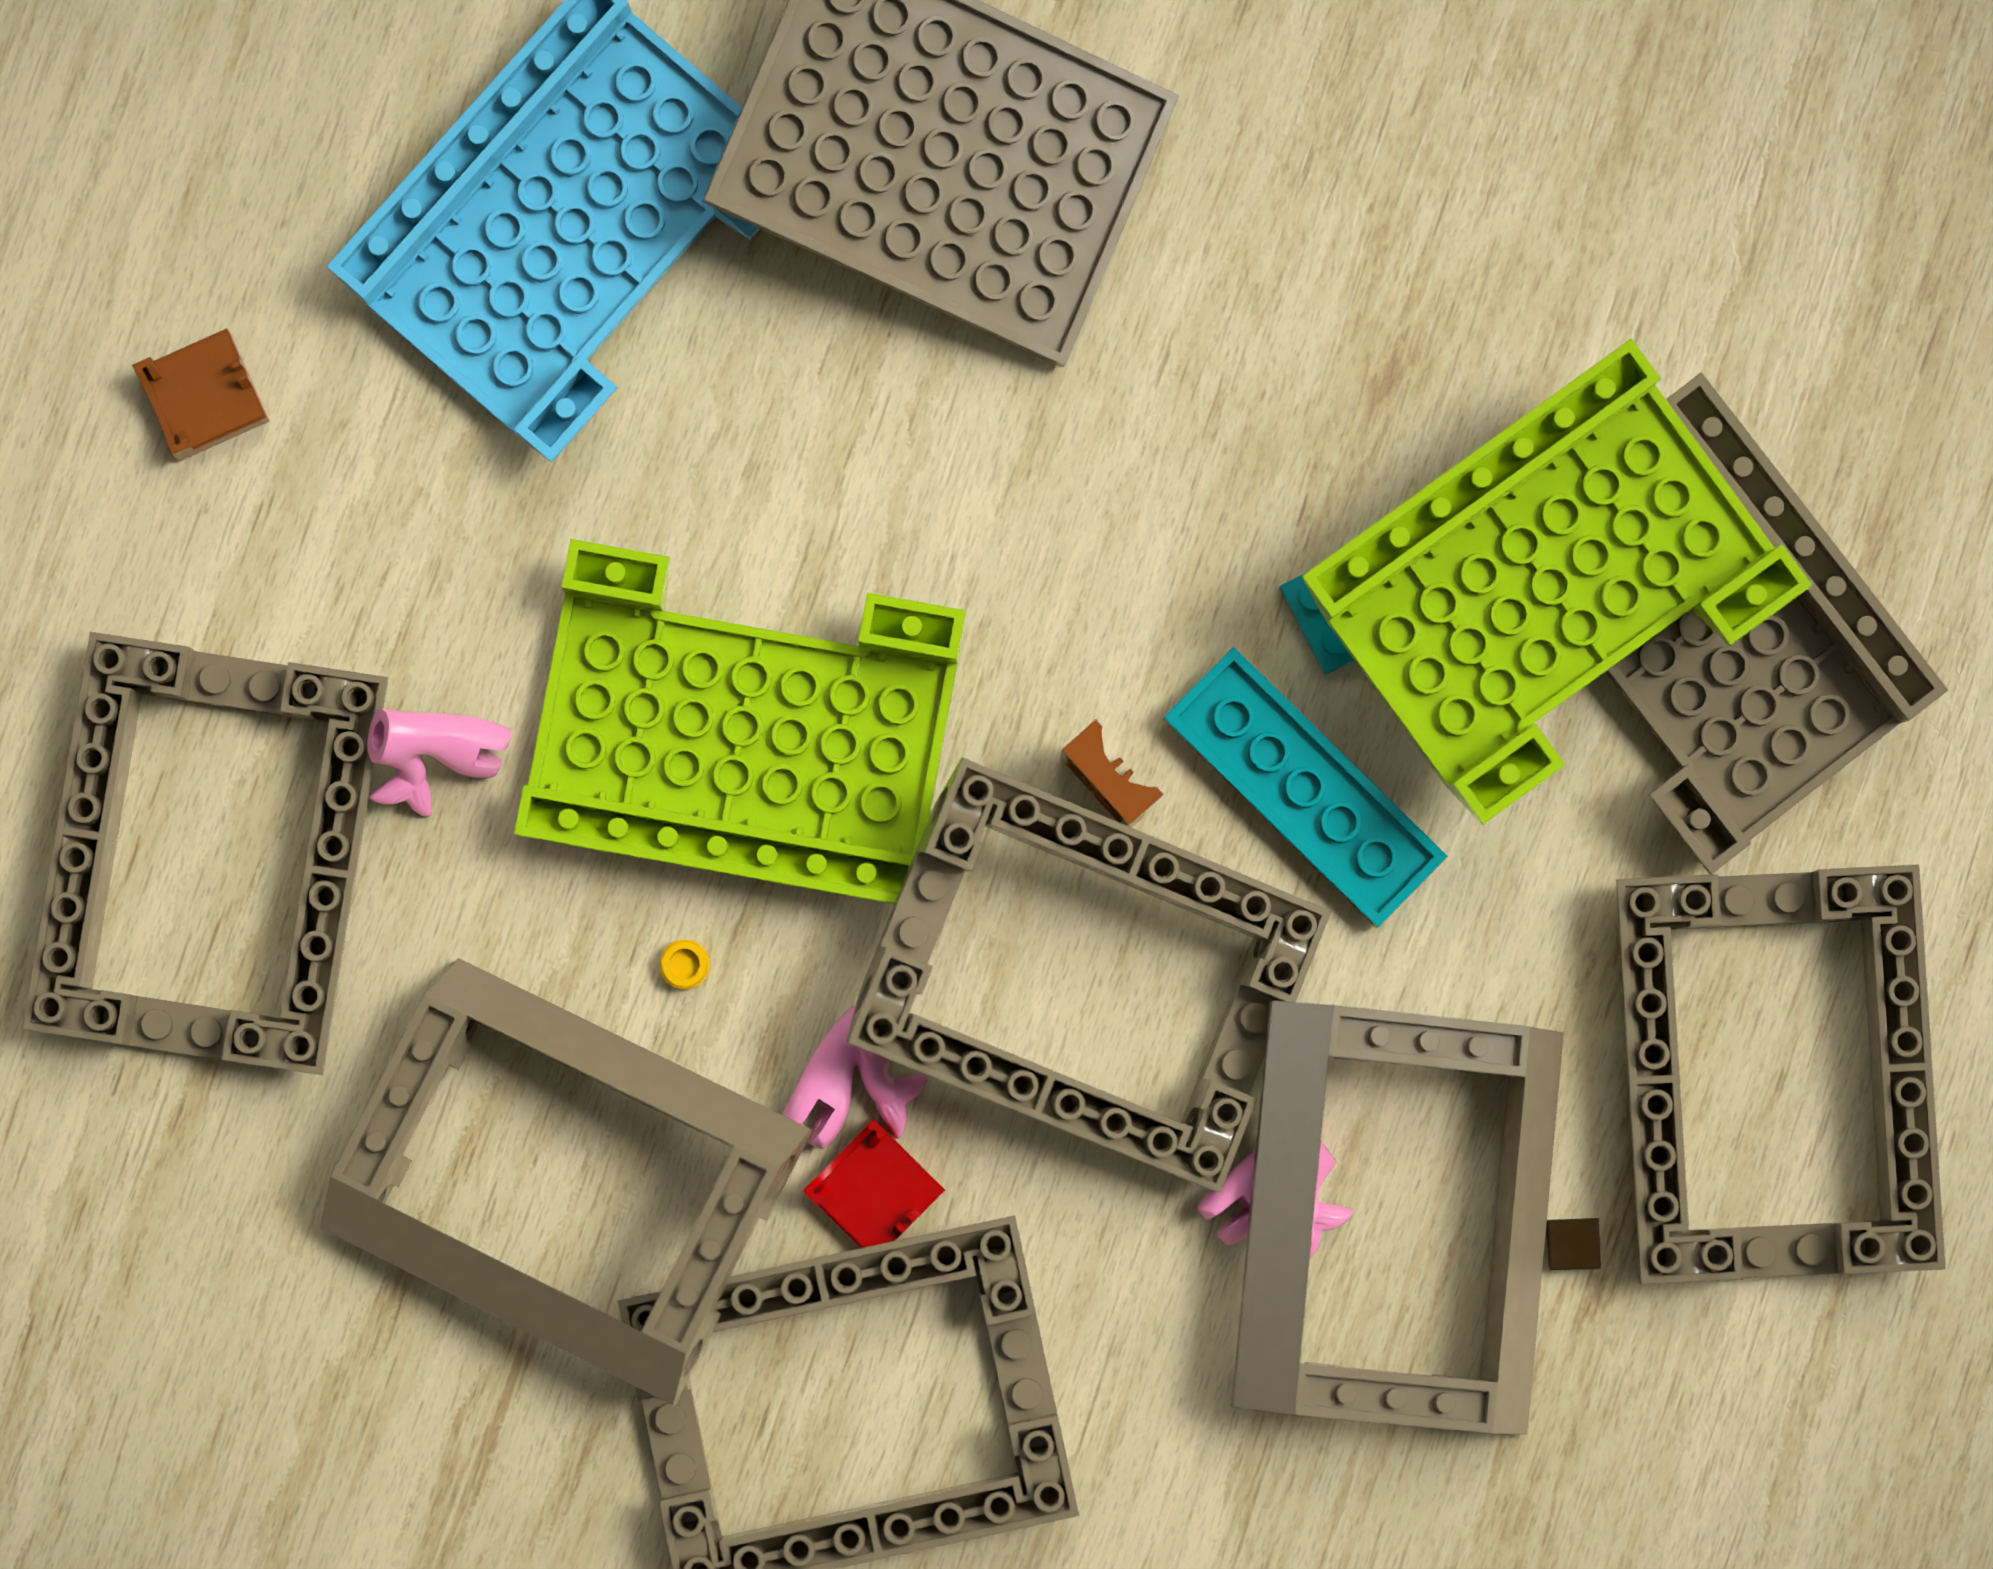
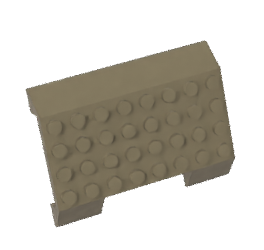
(1791, 696)

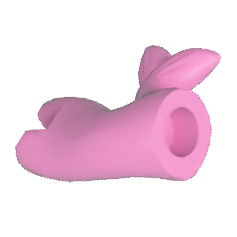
(452, 739)
(829, 1084)
(1239, 1187)

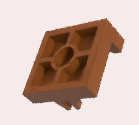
(202, 394)
(1120, 797)

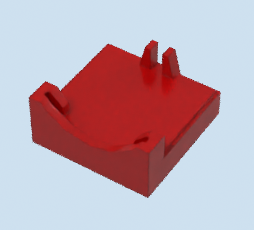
(874, 1188)

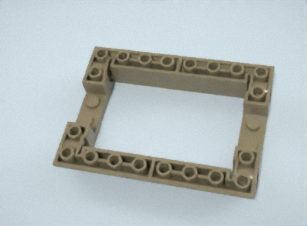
(87, 833)
(1900, 1065)
(1220, 1107)
(1283, 1206)
(684, 1314)
(1031, 1497)

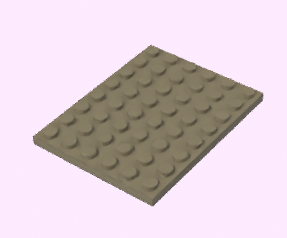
(945, 158)

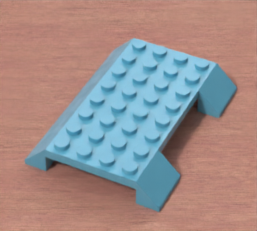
(548, 217)

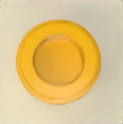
(685, 964)

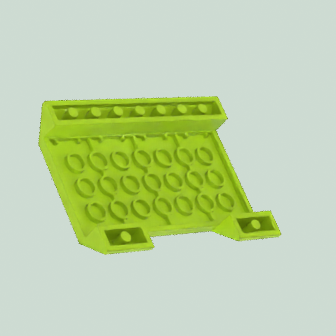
(1544, 573)
(738, 737)

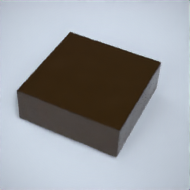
(1573, 1244)

